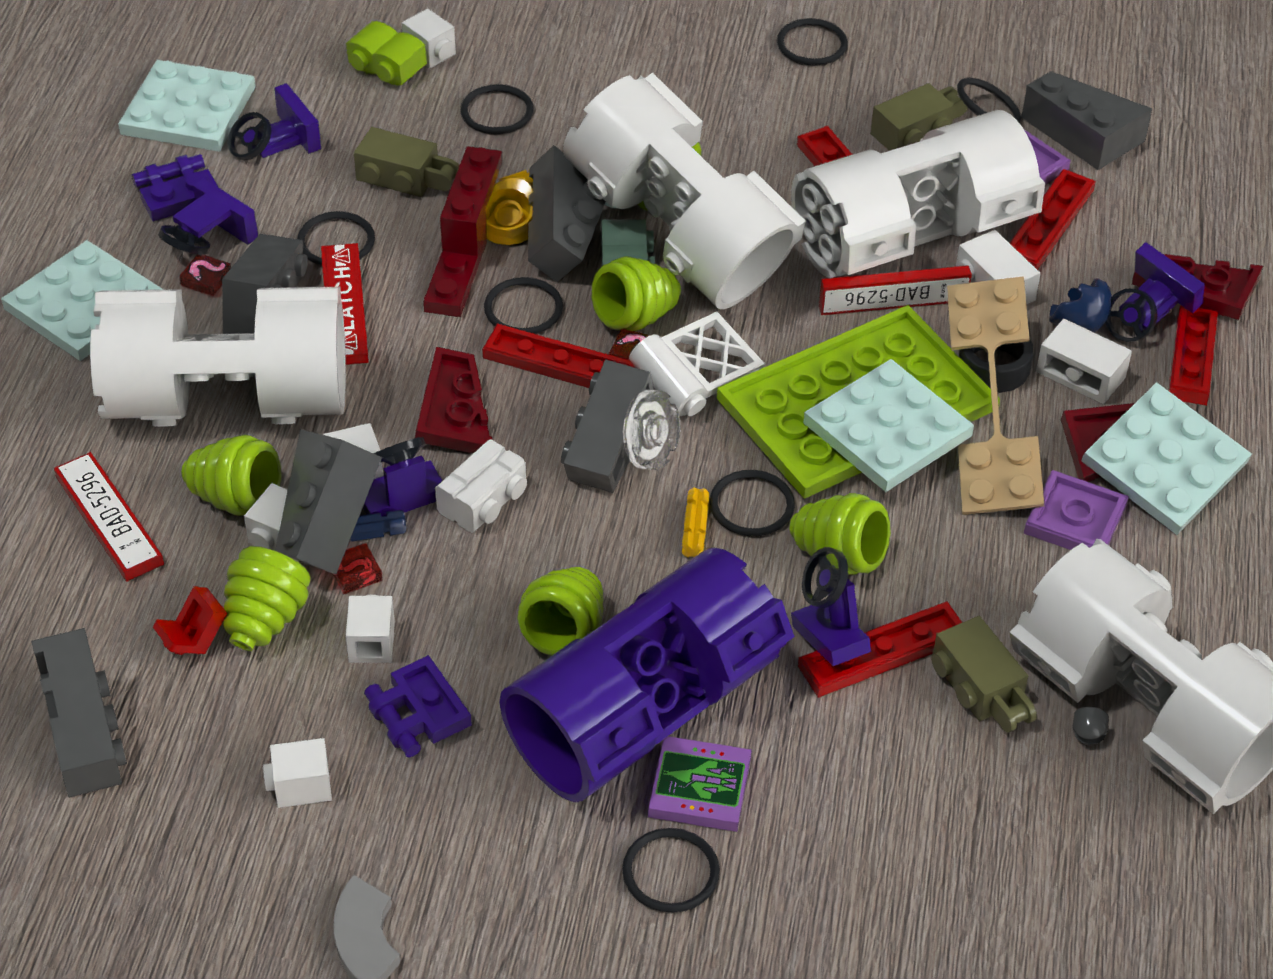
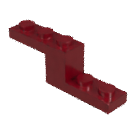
(463, 231)

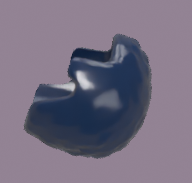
(1087, 306)

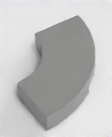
(360, 932)

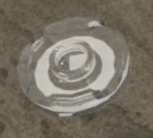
(651, 429)

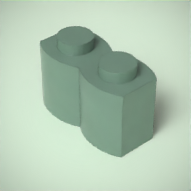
(626, 238)

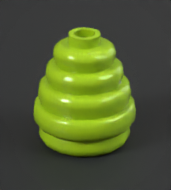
(633, 293)
(232, 472)
(848, 524)
(262, 595)
(560, 608)

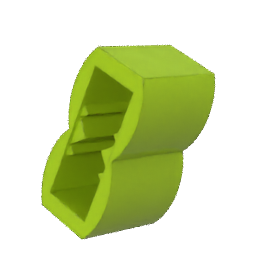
(386, 53)

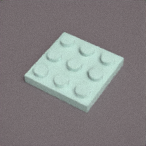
(187, 105)
(62, 296)
(888, 424)
(1166, 458)

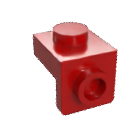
(195, 624)

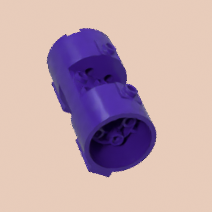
(643, 673)

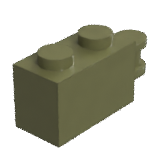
(913, 114)
(402, 163)
(983, 673)

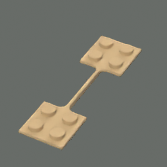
(1000, 471)

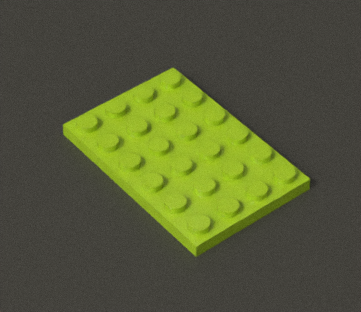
(774, 398)

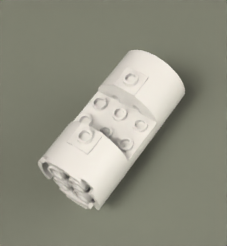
(887, 203)
(722, 230)
(147, 357)
(1105, 625)

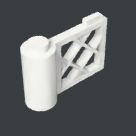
(679, 371)

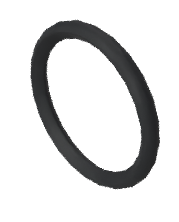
(812, 61)
(493, 88)
(990, 88)
(334, 215)
(522, 281)
(713, 500)
(662, 906)

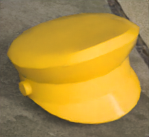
(509, 212)

